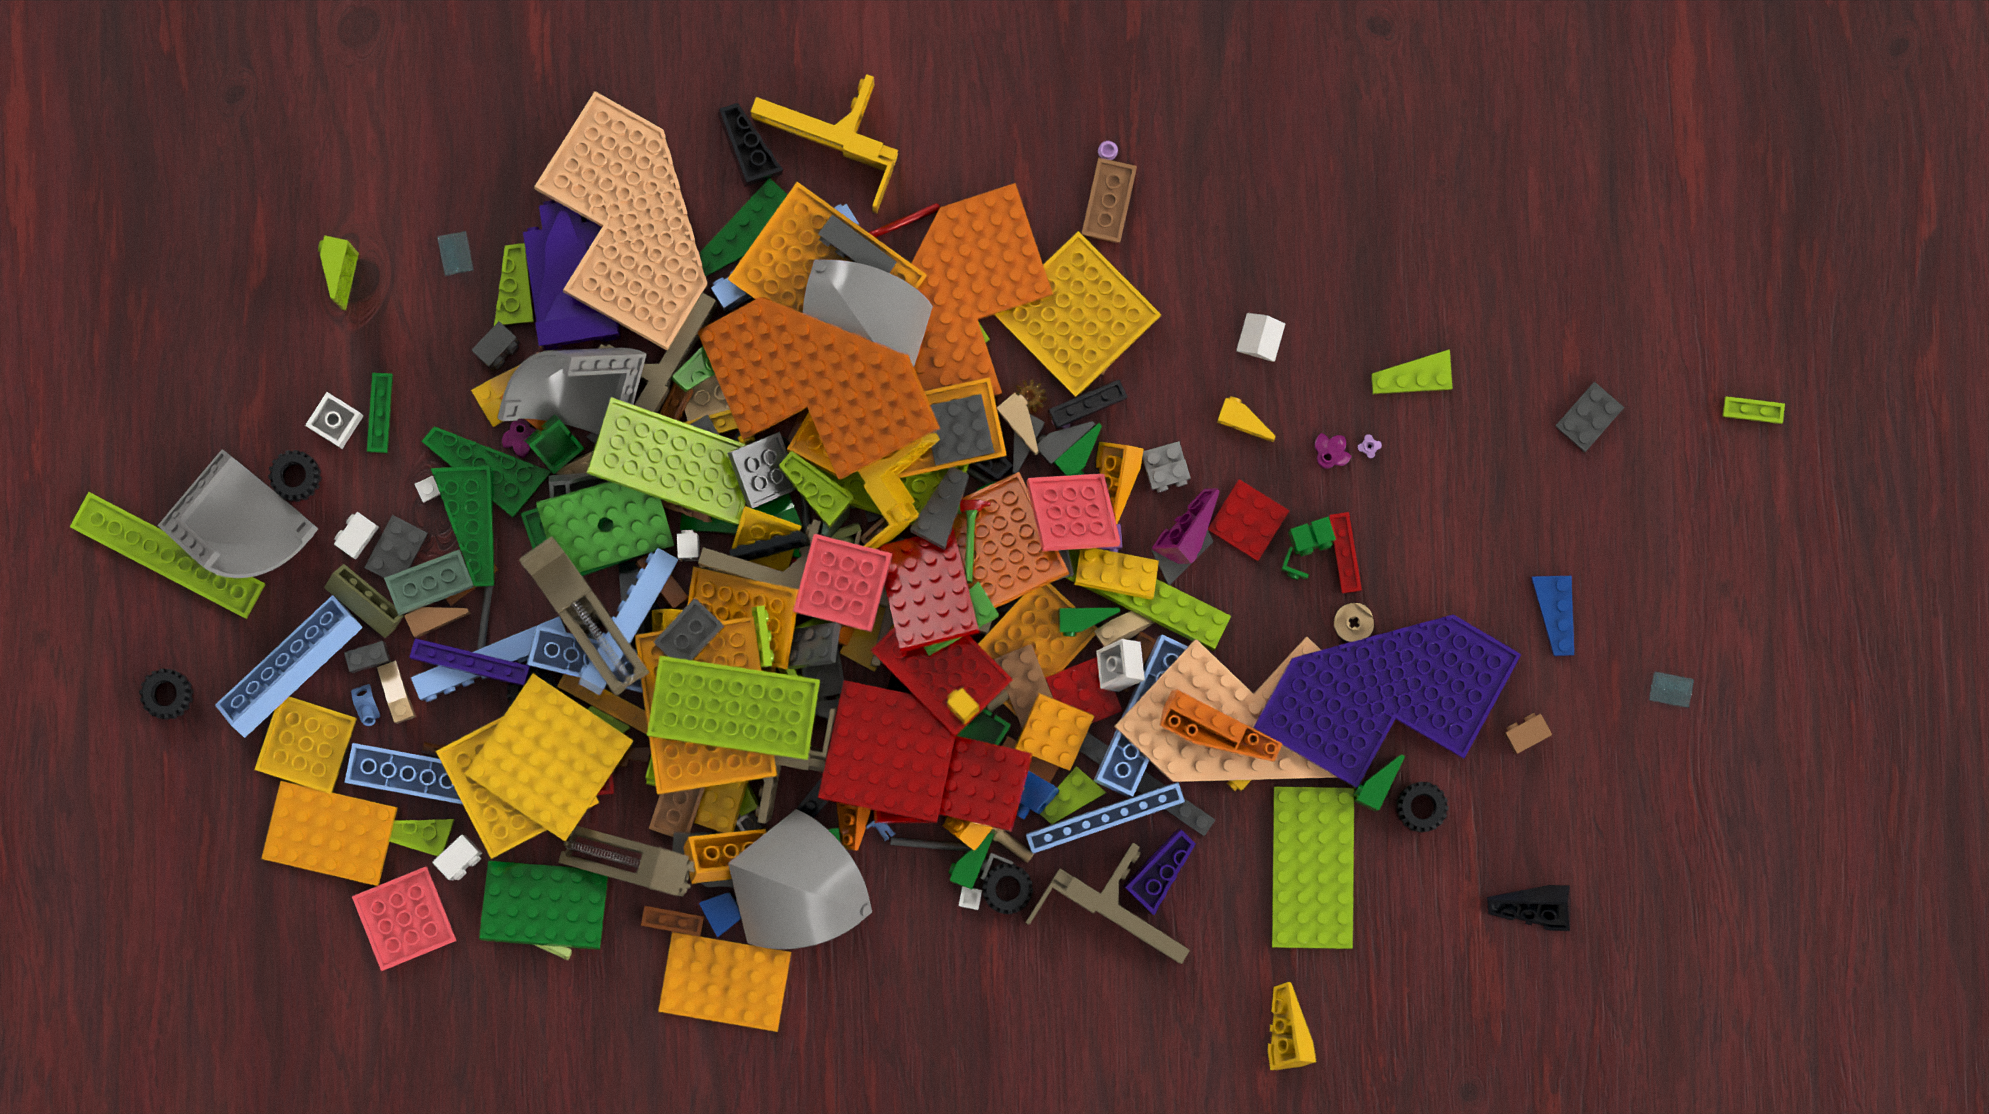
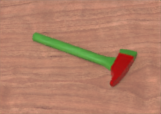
(971, 508)

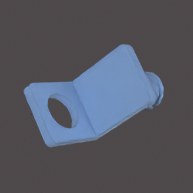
(365, 705)
(882, 827)

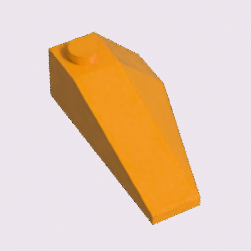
(1120, 467)

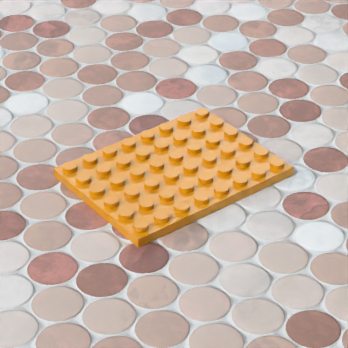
(786, 248)
(693, 765)

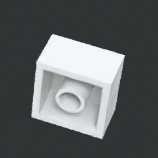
(334, 420)
(1120, 665)
(458, 858)

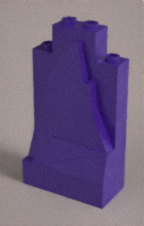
(552, 259)

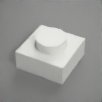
(427, 489)
(970, 898)

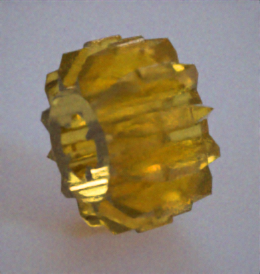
(1035, 392)

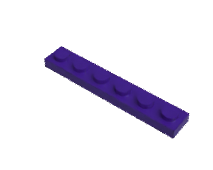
(470, 662)

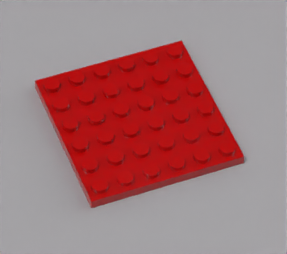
(886, 754)

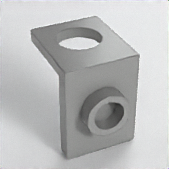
(987, 862)

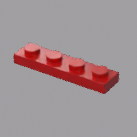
(1345, 553)

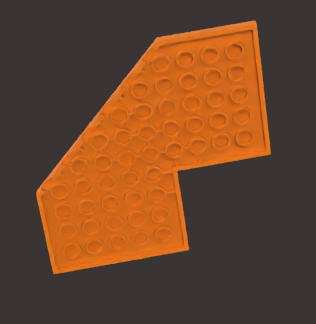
(976, 265)
(788, 361)

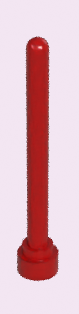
(905, 220)

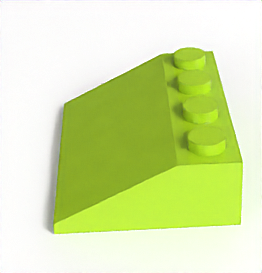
(339, 266)

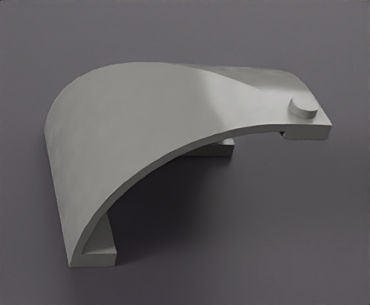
(868, 304)
(572, 385)
(236, 522)
(798, 886)

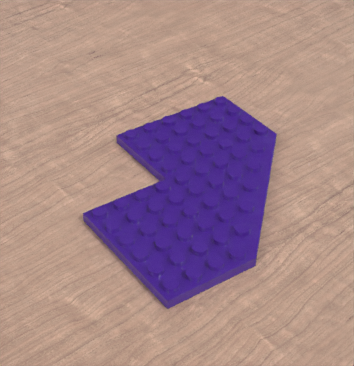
(1346, 697)

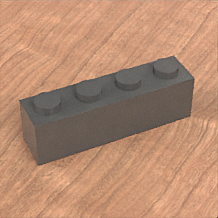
(853, 245)

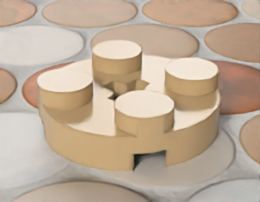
(1353, 611)

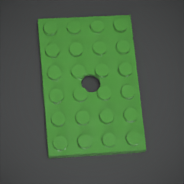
(573, 522)

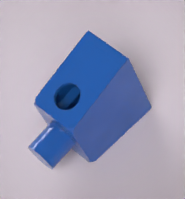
(1036, 795)
(721, 912)

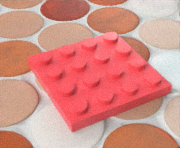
(1073, 512)
(842, 582)
(404, 918)

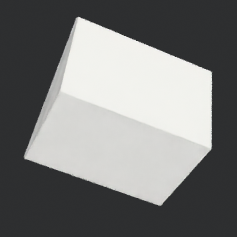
(1261, 336)

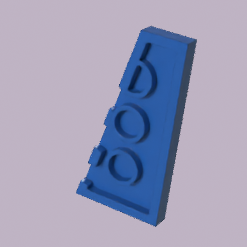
(1556, 607)

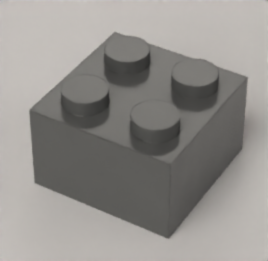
(496, 346)

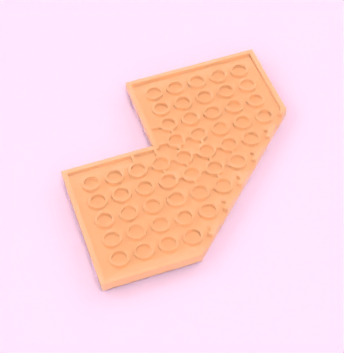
(645, 256)
(1209, 681)

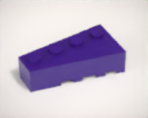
(1157, 874)

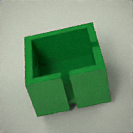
(554, 444)
(1306, 538)
(985, 728)

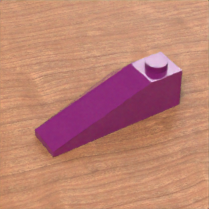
(1187, 536)

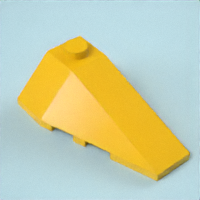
(489, 395)
(1291, 1039)

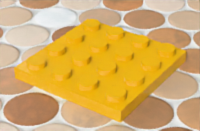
(306, 744)

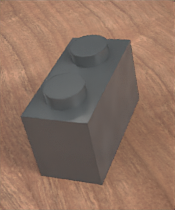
(367, 657)

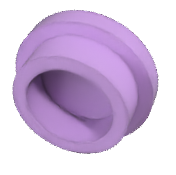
(1107, 150)

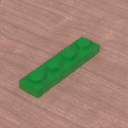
(380, 412)

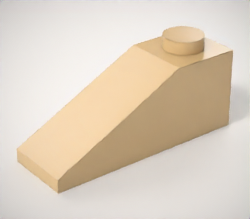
(1017, 416)
(1122, 627)
(396, 692)

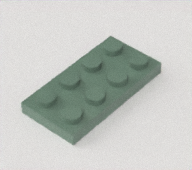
(429, 582)

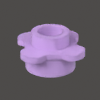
(1370, 452)

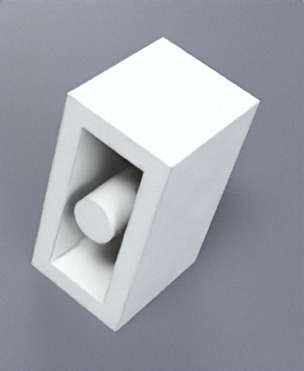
(355, 535)
(688, 546)

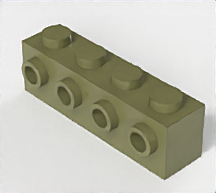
(363, 600)

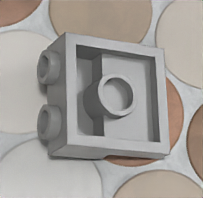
(1166, 467)

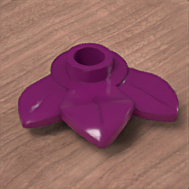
(516, 439)
(1333, 448)

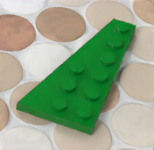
(742, 229)
(512, 478)
(470, 512)

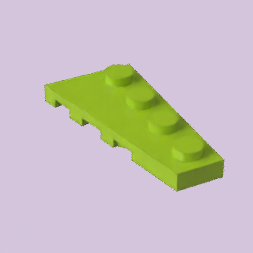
(514, 297)
(1423, 374)
(818, 490)

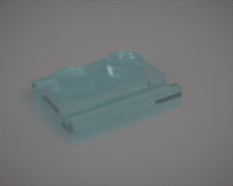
(455, 253)
(1671, 689)

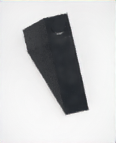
(627, 575)
(1540, 905)

